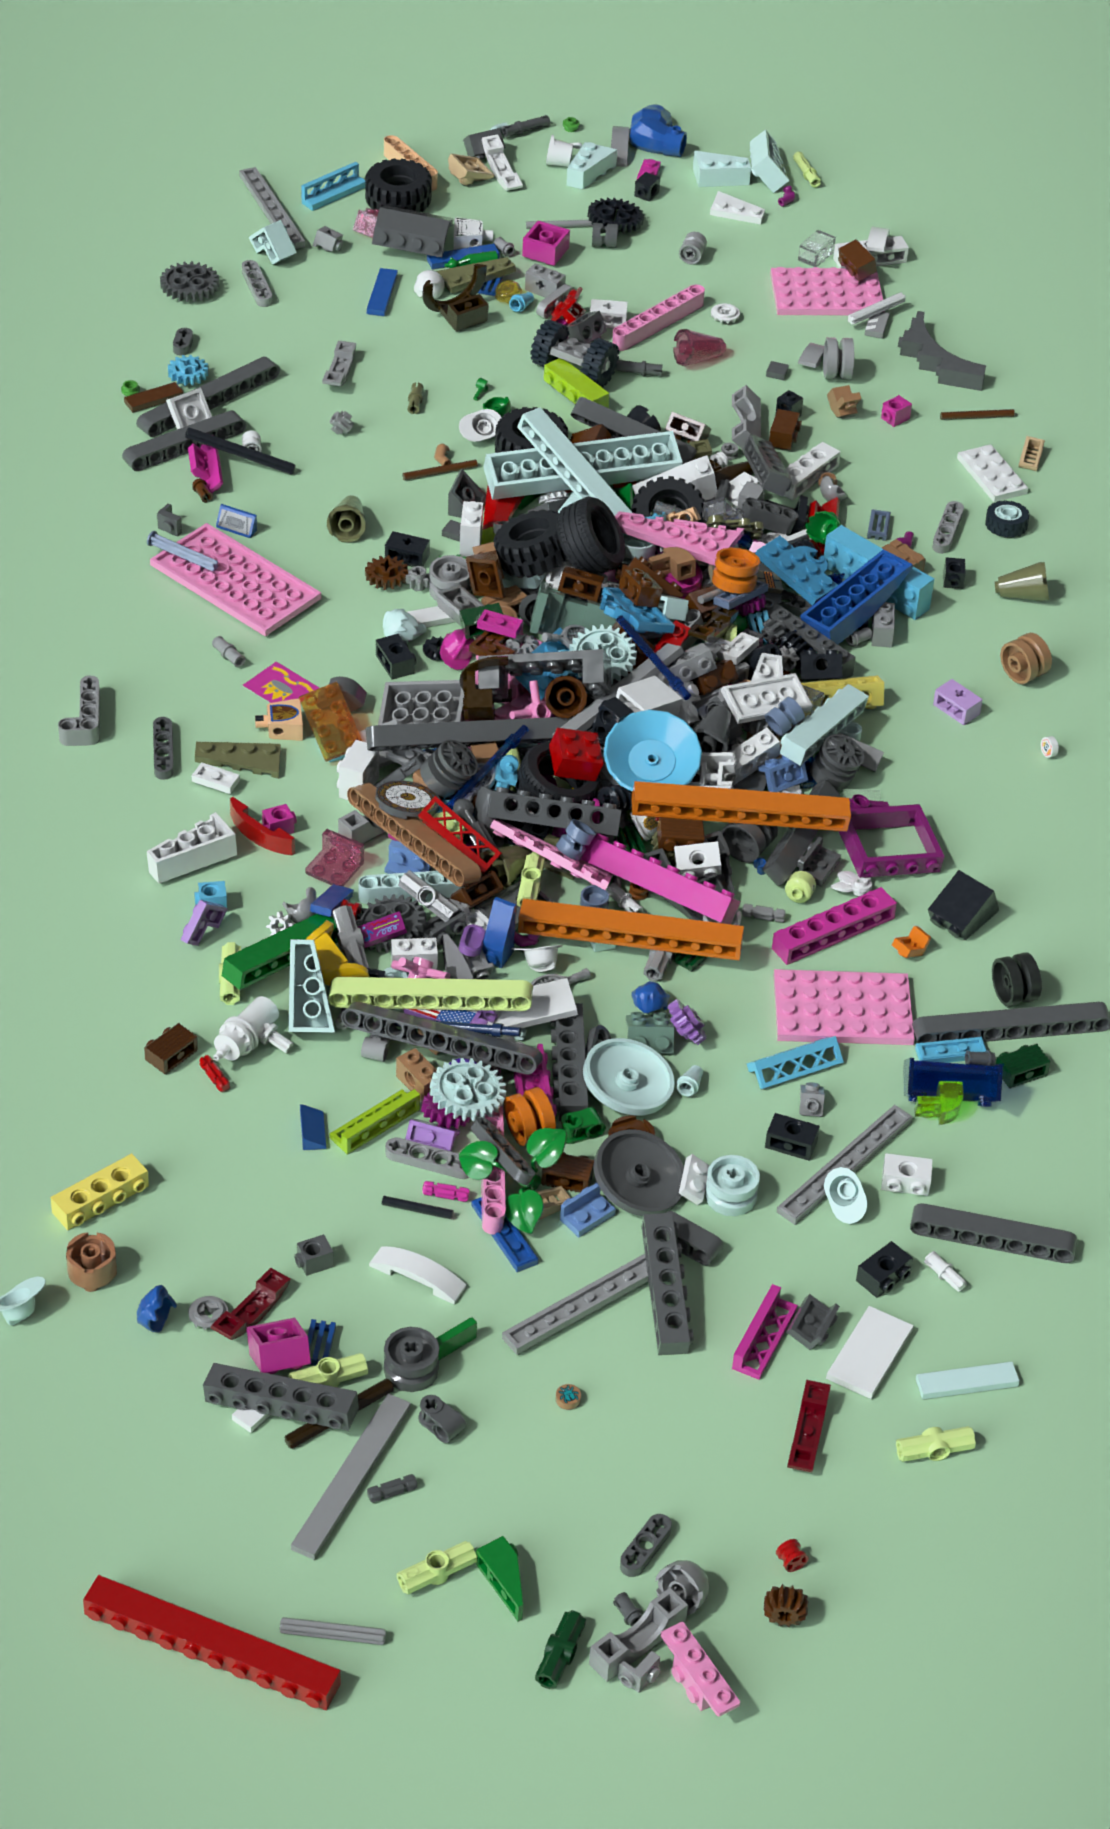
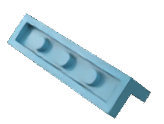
(332, 191)
(791, 1054)

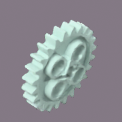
(613, 644)
(467, 1089)

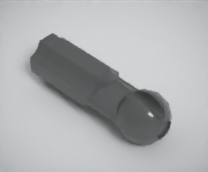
(464, 809)

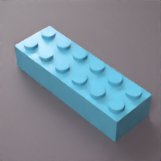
(849, 551)

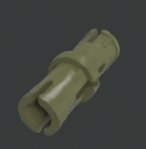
(415, 398)

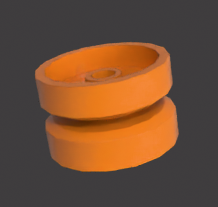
(736, 570)
(528, 1114)

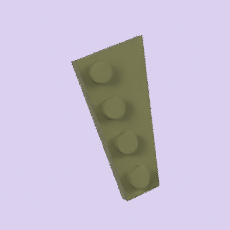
(460, 277)
(250, 756)

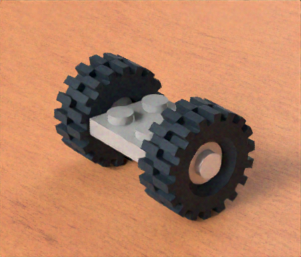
(596, 359)

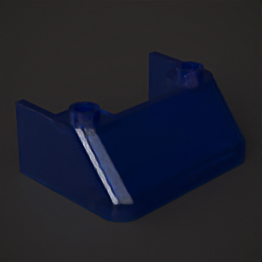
(979, 1082)

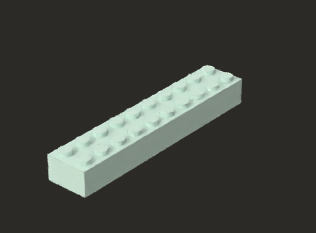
(614, 460)

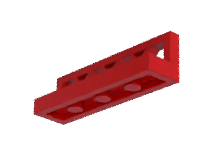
(450, 837)

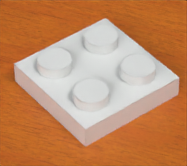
(189, 408)

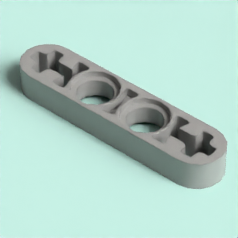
(260, 282)
(950, 527)
(426, 1162)

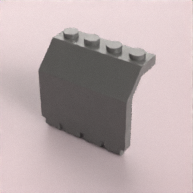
(411, 230)

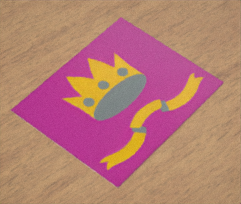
(279, 684)

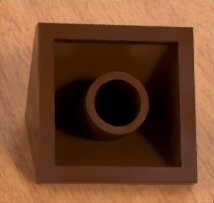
(485, 575)

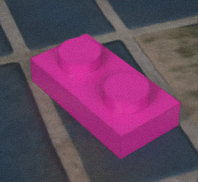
(649, 166)
(500, 624)

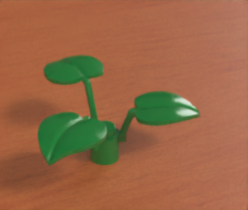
(526, 1207)

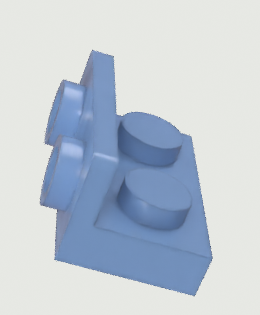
(783, 773)
(403, 860)
(586, 1210)

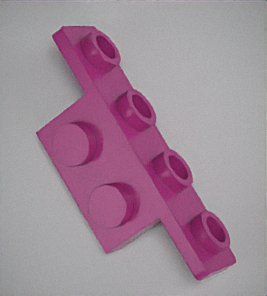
(206, 465)
(538, 1078)

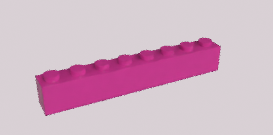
(661, 880)

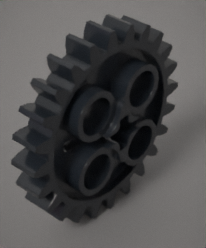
(627, 217)

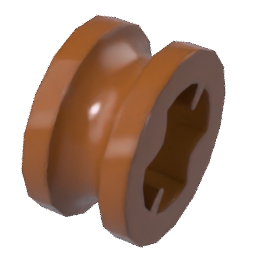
(638, 892)

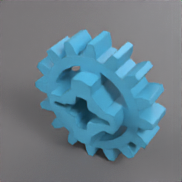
(187, 370)

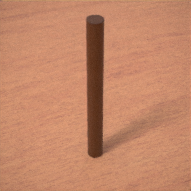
(977, 414)
(440, 469)

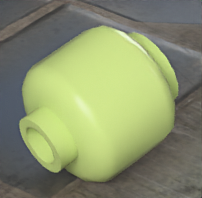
(802, 885)

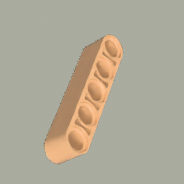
(396, 148)

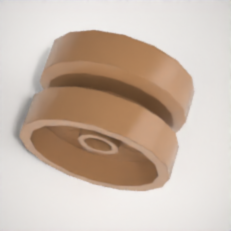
(1026, 658)

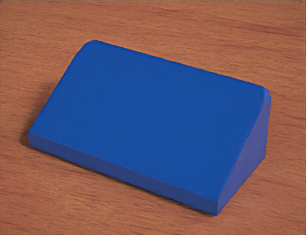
(312, 1128)

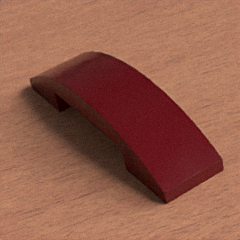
(254, 1306)
(809, 1426)

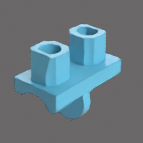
(506, 771)

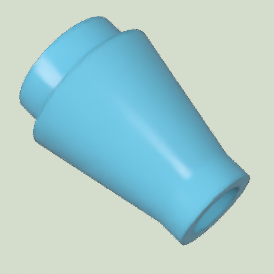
(521, 301)

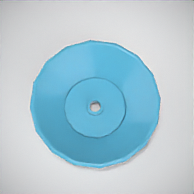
(656, 737)

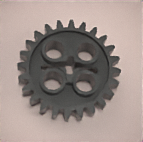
(189, 281)
(411, 912)

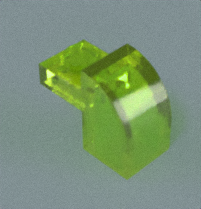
(944, 1105)

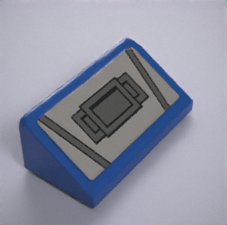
(236, 521)

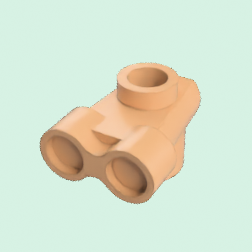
(692, 512)

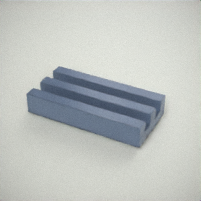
(877, 533)

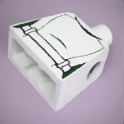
(470, 233)

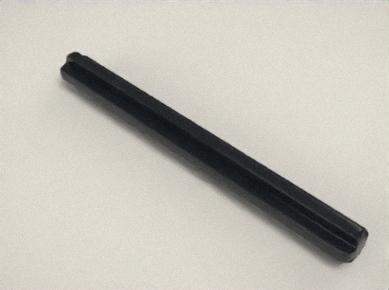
(239, 450)

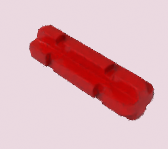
(214, 1073)

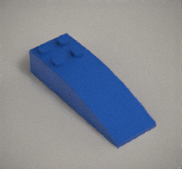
(857, 597)

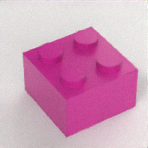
(546, 243)
(278, 1345)

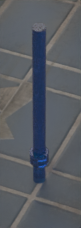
(674, 681)
(511, 742)

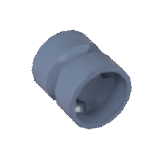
(787, 713)
(574, 841)
(594, 897)

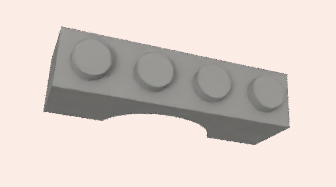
(748, 408)
(358, 827)
(630, 1645)

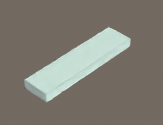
(967, 1380)

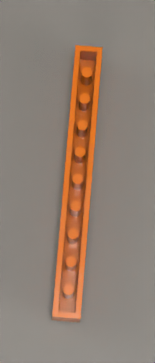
(740, 806)
(631, 929)

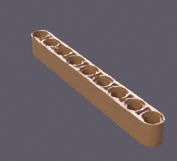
(417, 838)

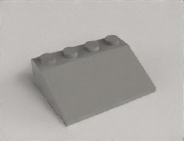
(422, 702)

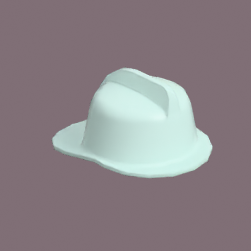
(845, 1195)
(20, 1301)

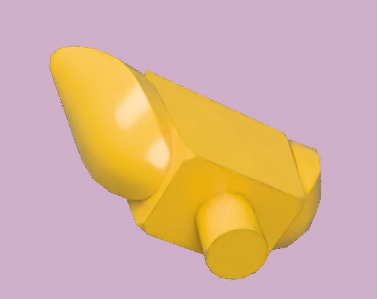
(331, 959)

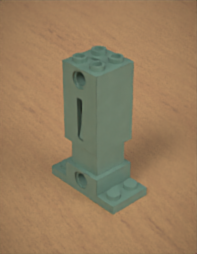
(557, 611)

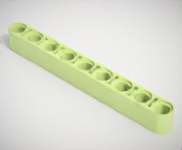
(432, 993)

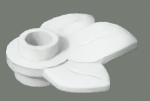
(851, 882)

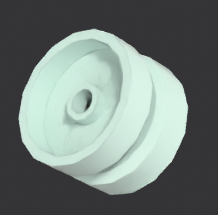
(732, 1185)

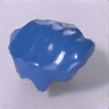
(650, 997)
(155, 1309)

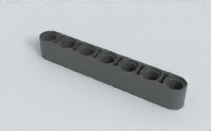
(620, 425)
(175, 444)
(794, 842)
(993, 1233)

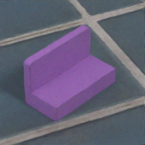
(431, 1134)

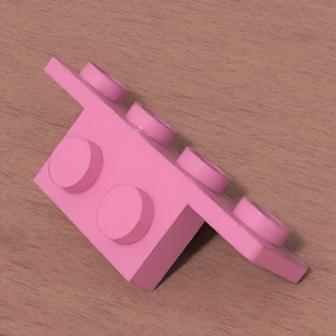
(697, 1672)

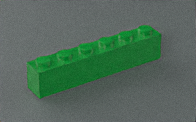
(269, 954)

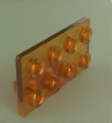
(330, 720)

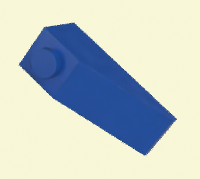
(500, 932)

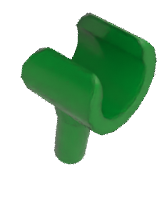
(481, 385)

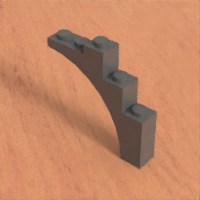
(932, 357)

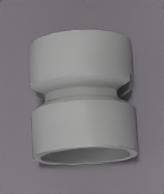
(693, 247)

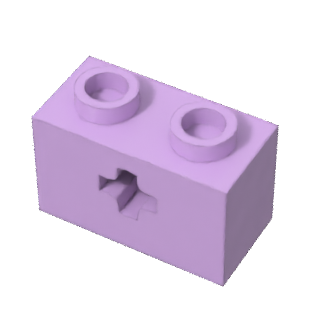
(957, 702)

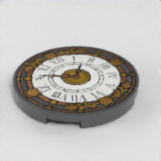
(405, 798)

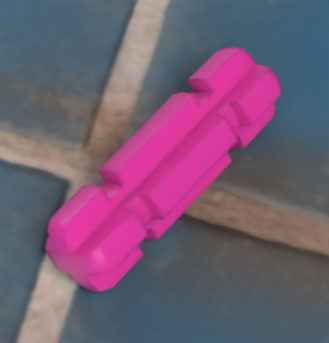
(445, 1191)

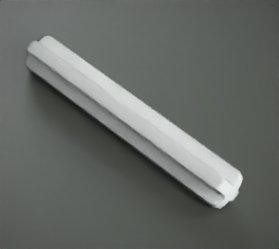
(876, 308)

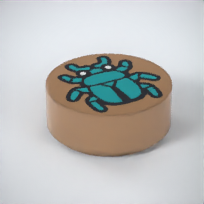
(568, 1396)

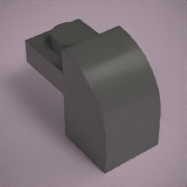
(352, 692)

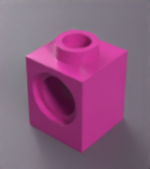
(896, 410)
(279, 817)

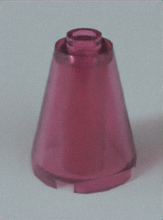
(696, 347)

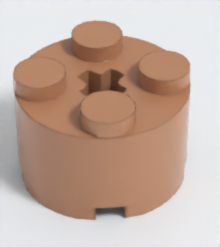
(91, 1261)

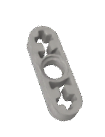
(548, 304)

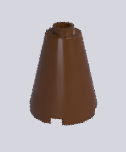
(565, 696)

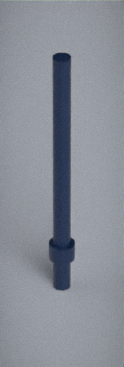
(495, 1029)

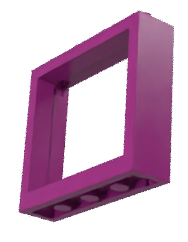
(897, 864)

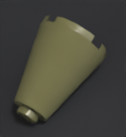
(347, 520)
(1024, 583)
(509, 864)

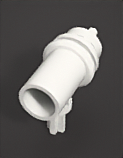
(241, 1032)

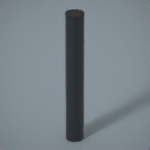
(417, 1207)

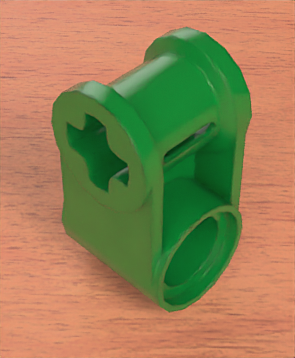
(583, 1125)

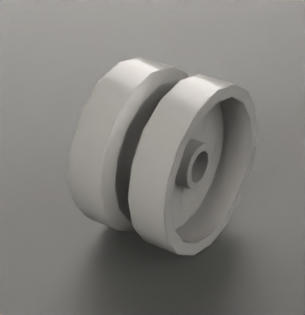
(838, 358)
(448, 572)

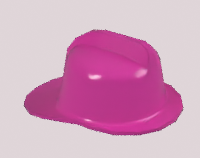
(455, 650)

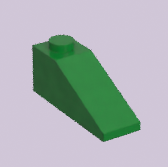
(500, 1567)

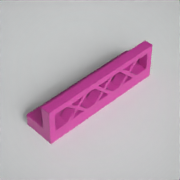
(757, 1328)

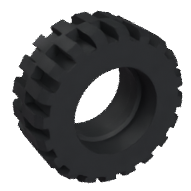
(398, 185)
(510, 438)
(669, 492)
(529, 544)

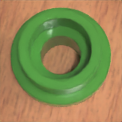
(571, 124)
(130, 387)

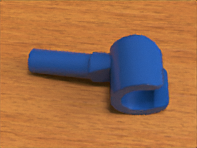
(759, 864)

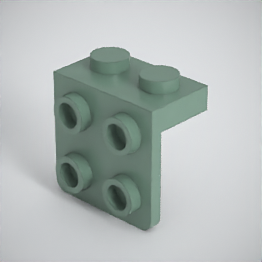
(651, 1030)

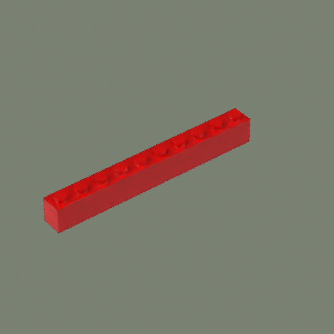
(212, 1642)

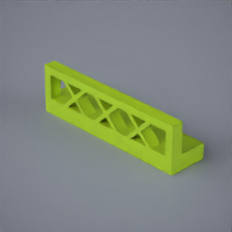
(376, 1120)

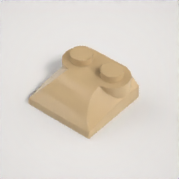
(468, 169)

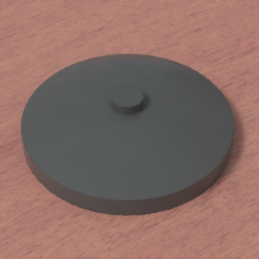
(639, 1172)

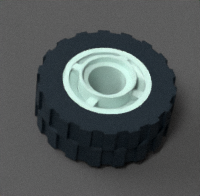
(1007, 518)

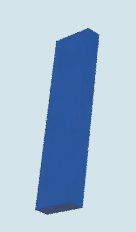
(438, 262)
(382, 292)
(511, 1242)

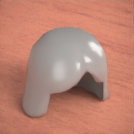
(302, 910)

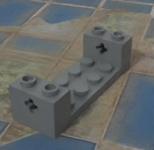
(593, 664)

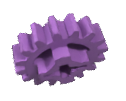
(687, 1022)

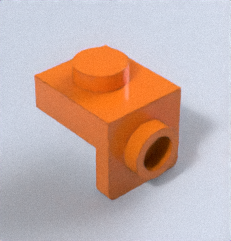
(912, 945)

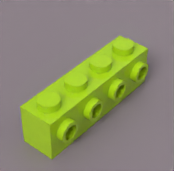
(573, 383)

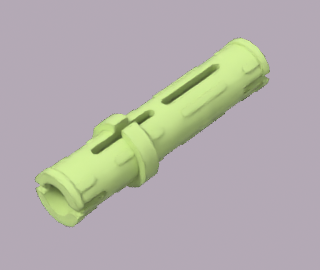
(809, 172)

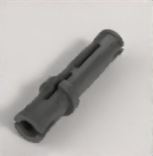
(520, 127)
(639, 367)

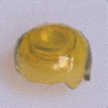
(506, 290)

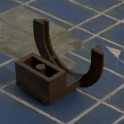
(466, 308)
(479, 703)

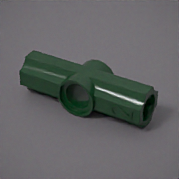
(560, 1649)

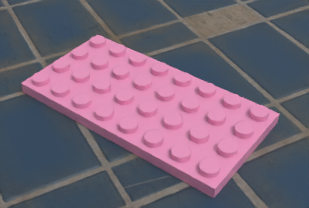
(243, 582)

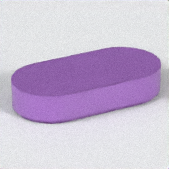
(472, 940)

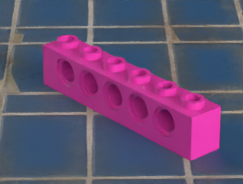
(833, 925)

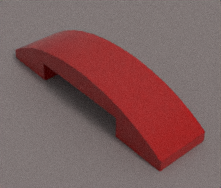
(275, 841)

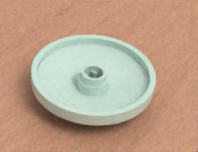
(628, 1076)

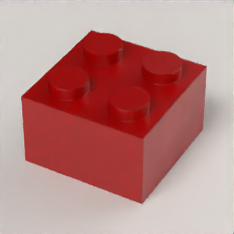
(576, 754)

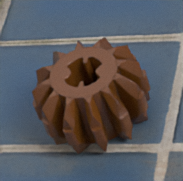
(786, 1605)

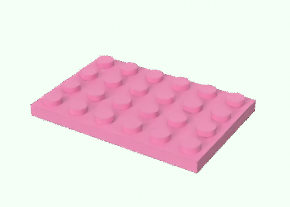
(822, 291)
(843, 1005)

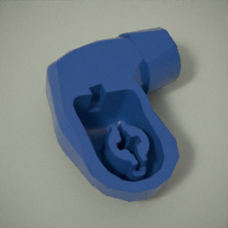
(654, 132)

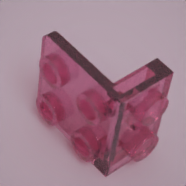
(366, 221)
(337, 859)

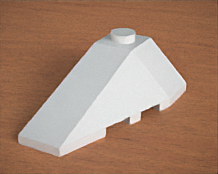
(697, 472)

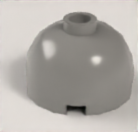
(687, 1581)

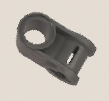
(442, 1420)

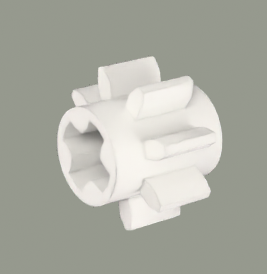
(279, 919)

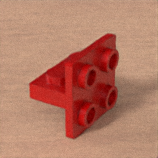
(570, 308)

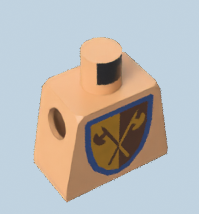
(282, 720)

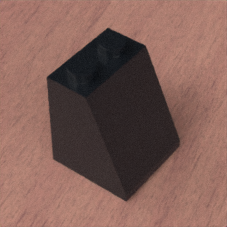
(963, 906)

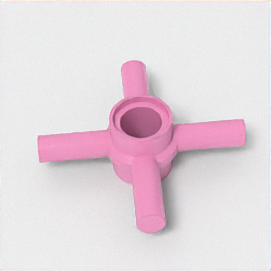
(531, 710)
(419, 968)

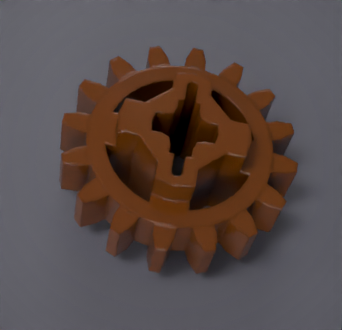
(386, 572)

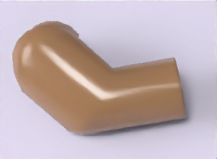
(441, 451)

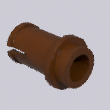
(200, 487)

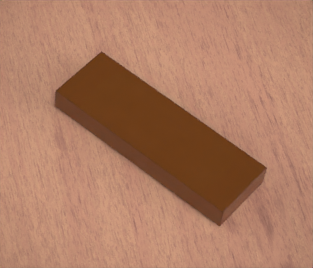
(152, 397)

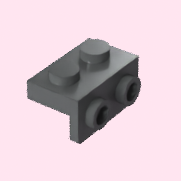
(819, 861)
(437, 927)
(812, 1322)

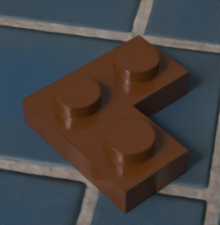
(490, 644)

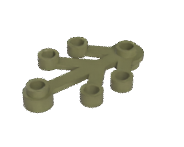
(754, 529)

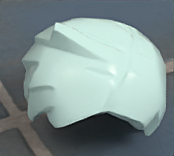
(400, 623)

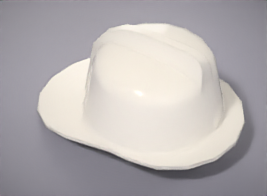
(479, 425)
(541, 958)

